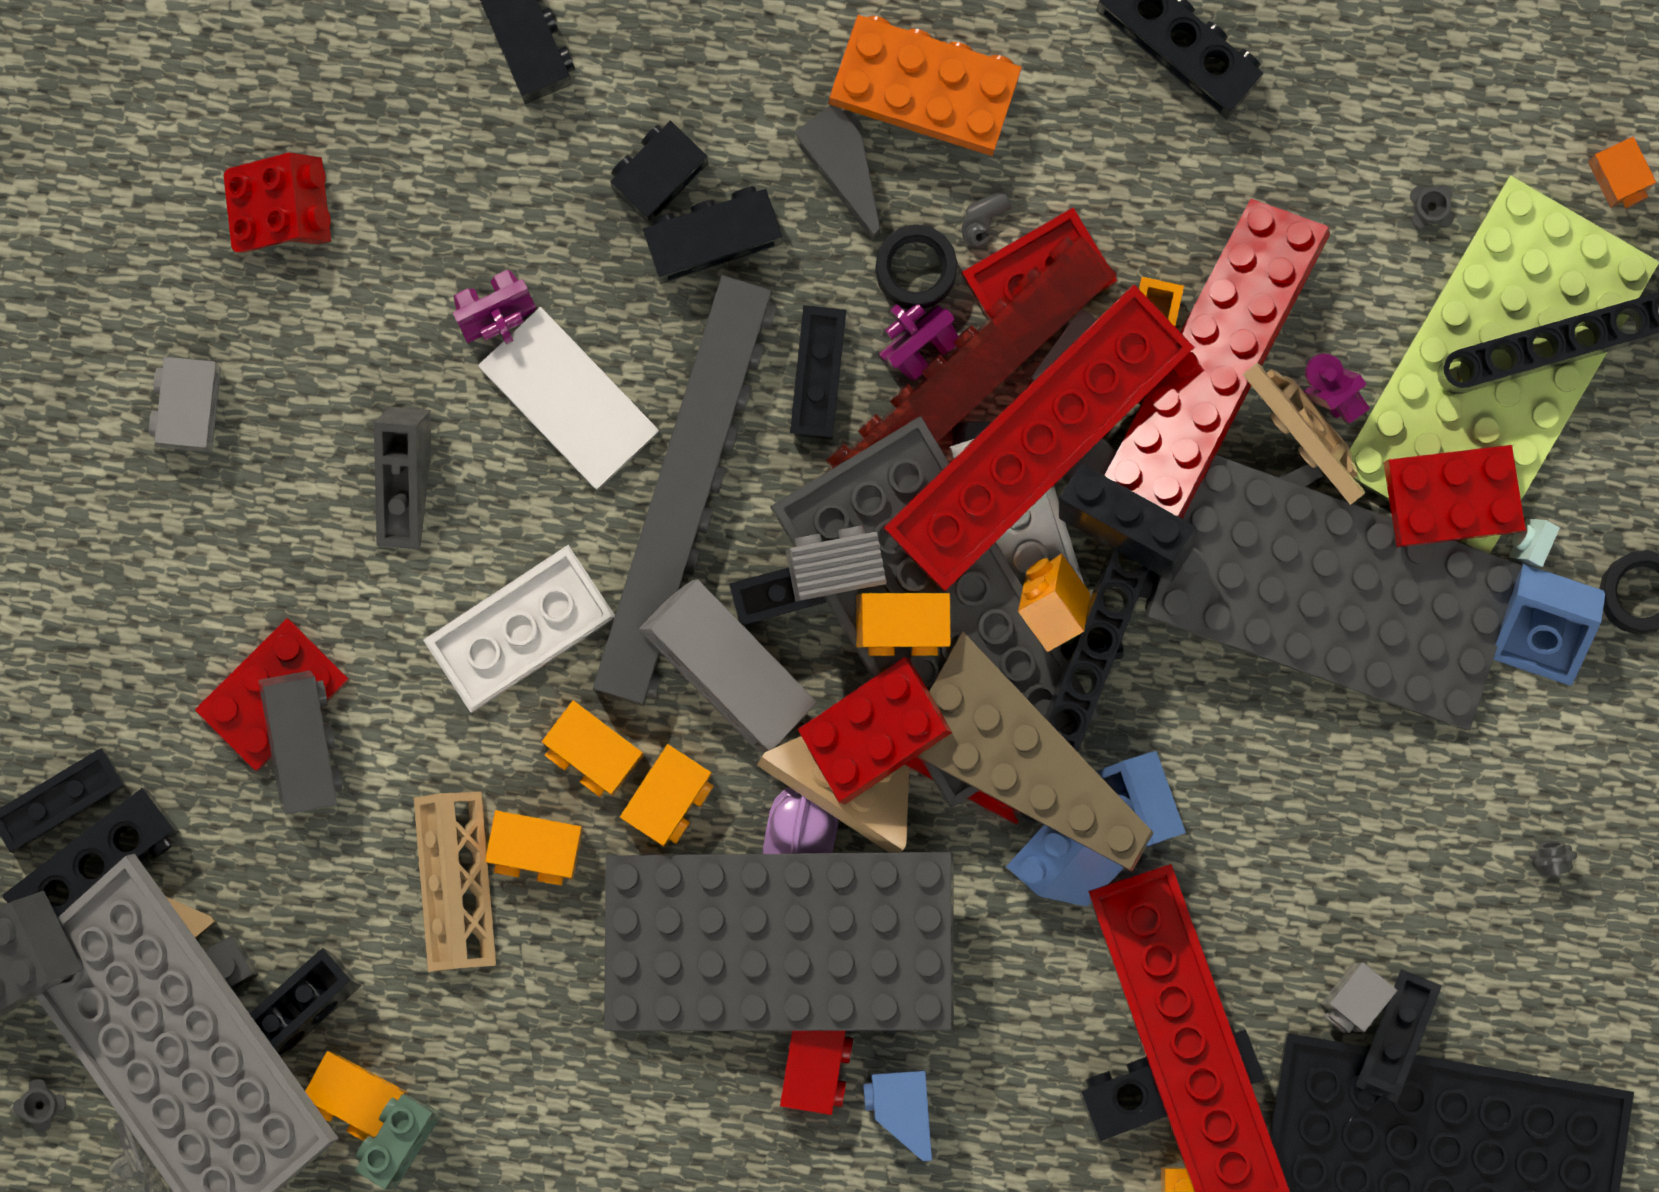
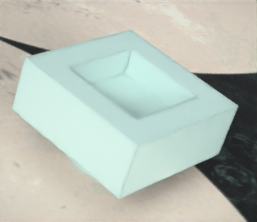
(1534, 543)

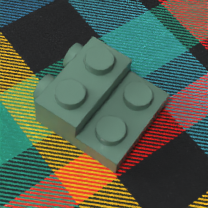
(398, 1141)

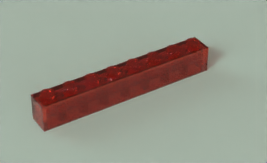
(994, 349)

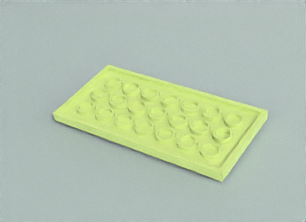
(1520, 272)

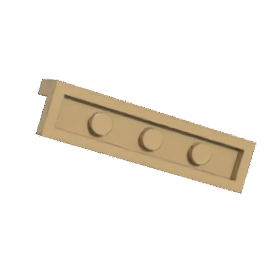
(446, 881)

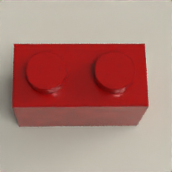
(814, 1069)

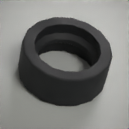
(908, 235)
(1609, 584)

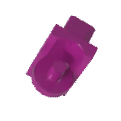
(495, 312)
(932, 327)
(1335, 387)

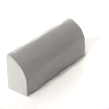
(727, 666)

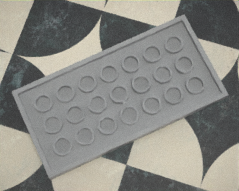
(178, 1045)

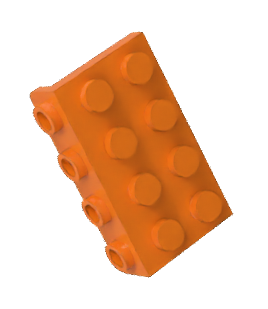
(925, 84)

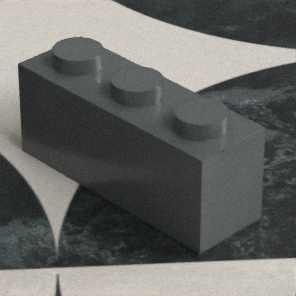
(300, 741)

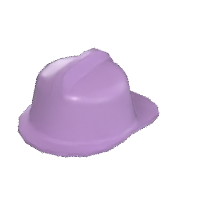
(798, 826)

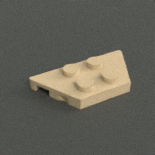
(1299, 416)
(875, 814)

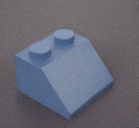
(1549, 624)
(1146, 791)
(1061, 868)
(902, 1108)

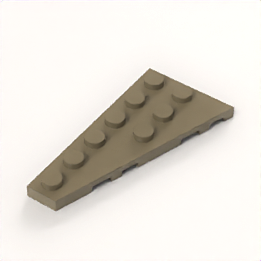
(1023, 761)

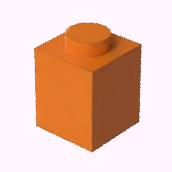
(1622, 173)

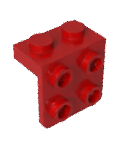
(277, 202)

